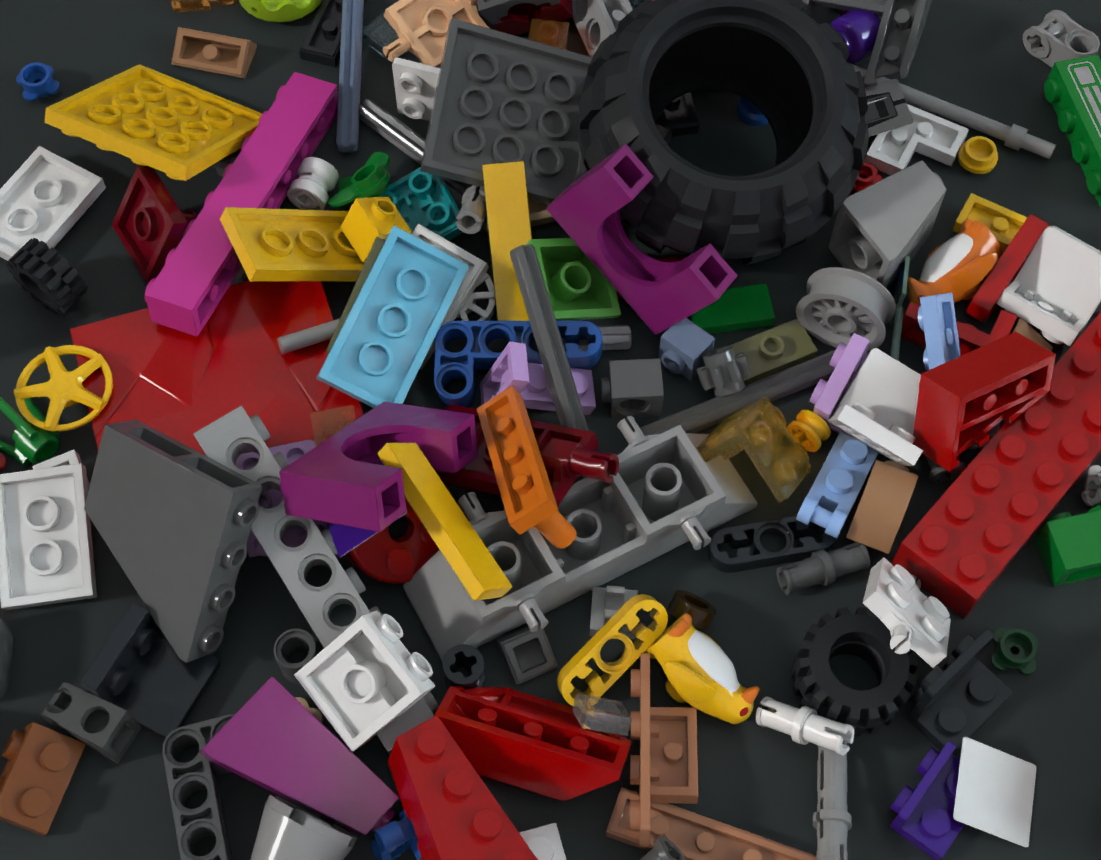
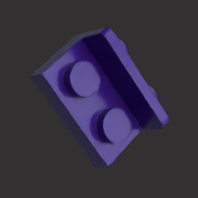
(928, 810)

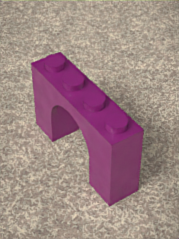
(654, 289)
(342, 475)

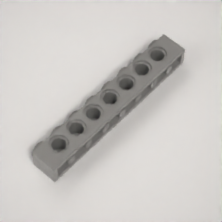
(225, 442)

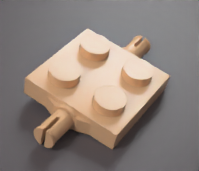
(424, 26)

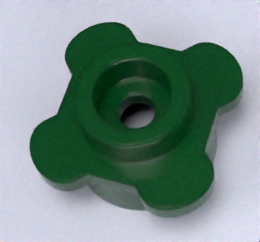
(1017, 638)

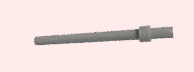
(1014, 137)

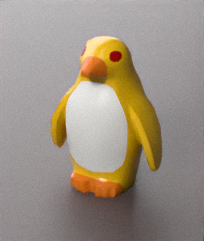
(701, 673)

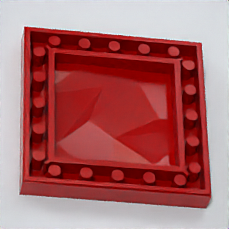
(236, 360)

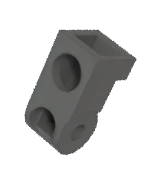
(92, 721)

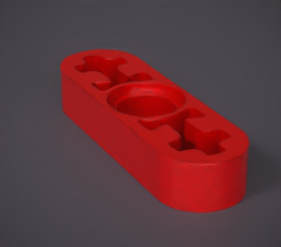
(1006, 268)

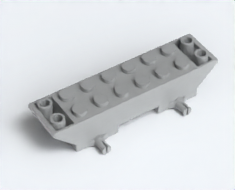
(651, 506)

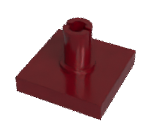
(150, 222)

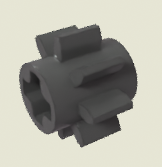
(724, 371)

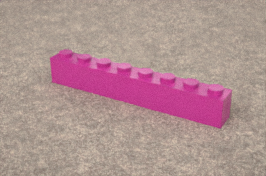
(260, 177)

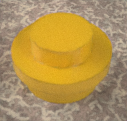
(978, 155)

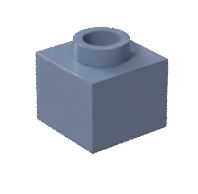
(683, 348)

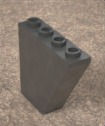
(174, 529)

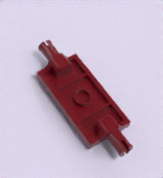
(564, 452)

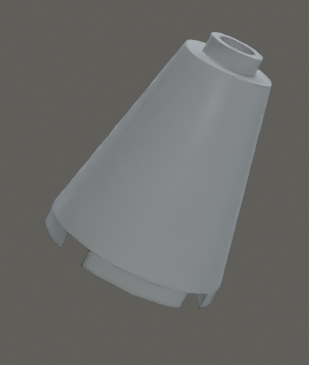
(298, 834)

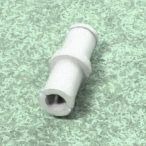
(805, 725)

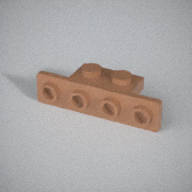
(666, 756)

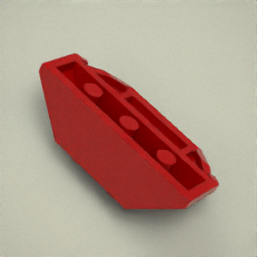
(531, 742)

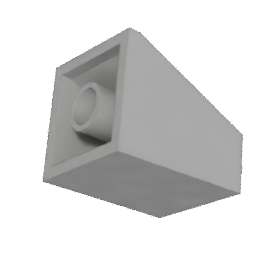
(887, 222)

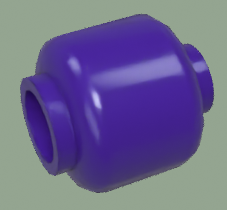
(859, 32)

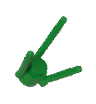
(30, 441)

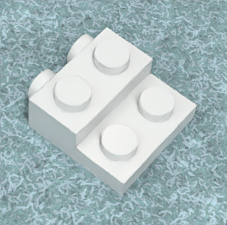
(366, 678)

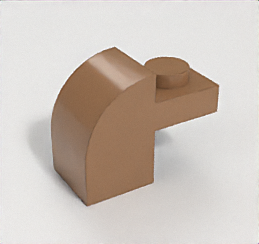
(882, 505)

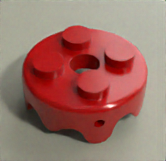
(395, 559)

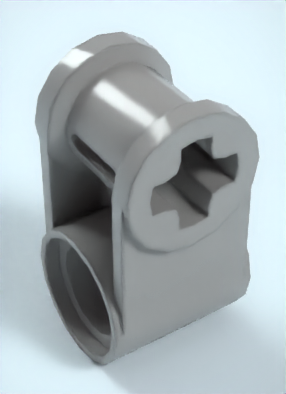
(1060, 40)

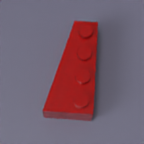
(449, 800)

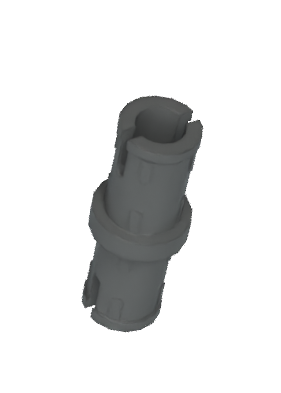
(823, 567)

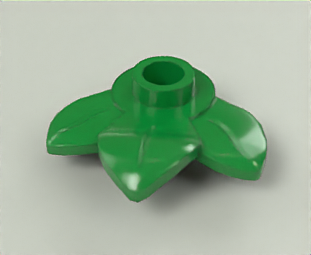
(366, 182)

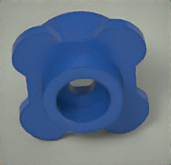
(37, 81)

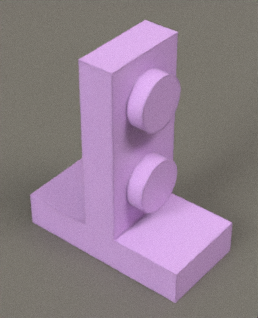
(531, 381)

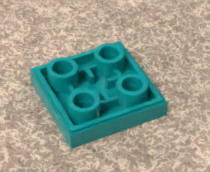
(425, 201)

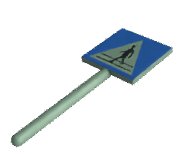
(899, 292)

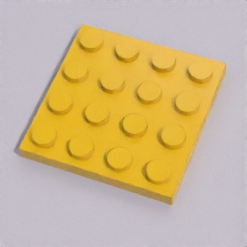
(156, 121)

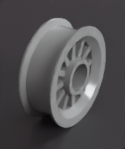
(845, 304)

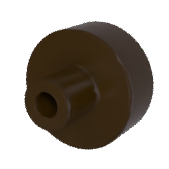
(698, 608)

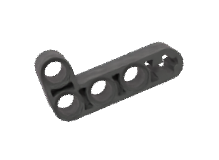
(196, 776)

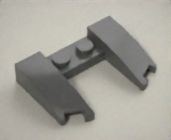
(897, 34)

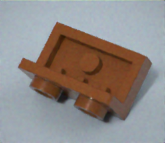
(36, 776)

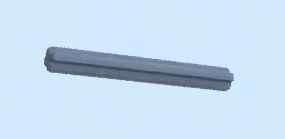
(350, 76)

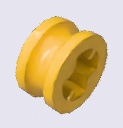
(809, 430)

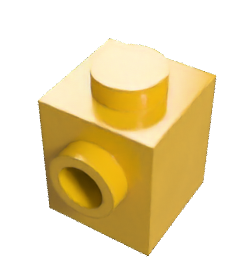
(371, 219)

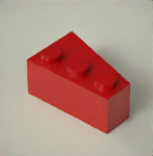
(976, 392)

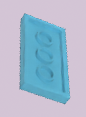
(393, 320)

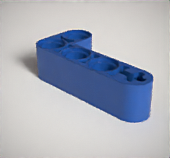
(477, 356)

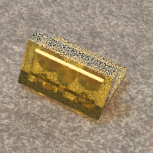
(767, 442)

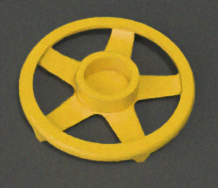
(63, 387)

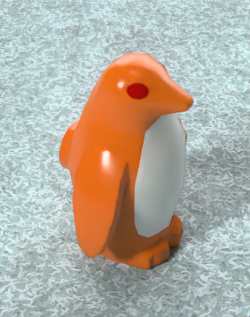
(957, 264)

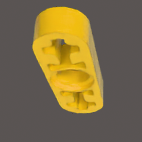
(613, 670)

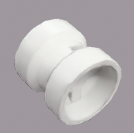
(314, 182)

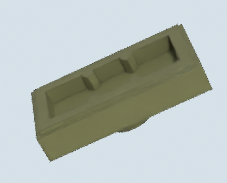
(776, 350)

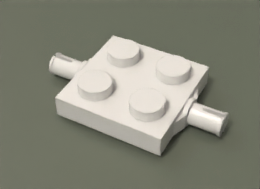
(909, 615)

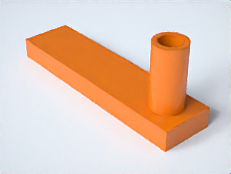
(521, 470)

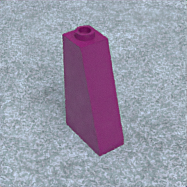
(298, 758)

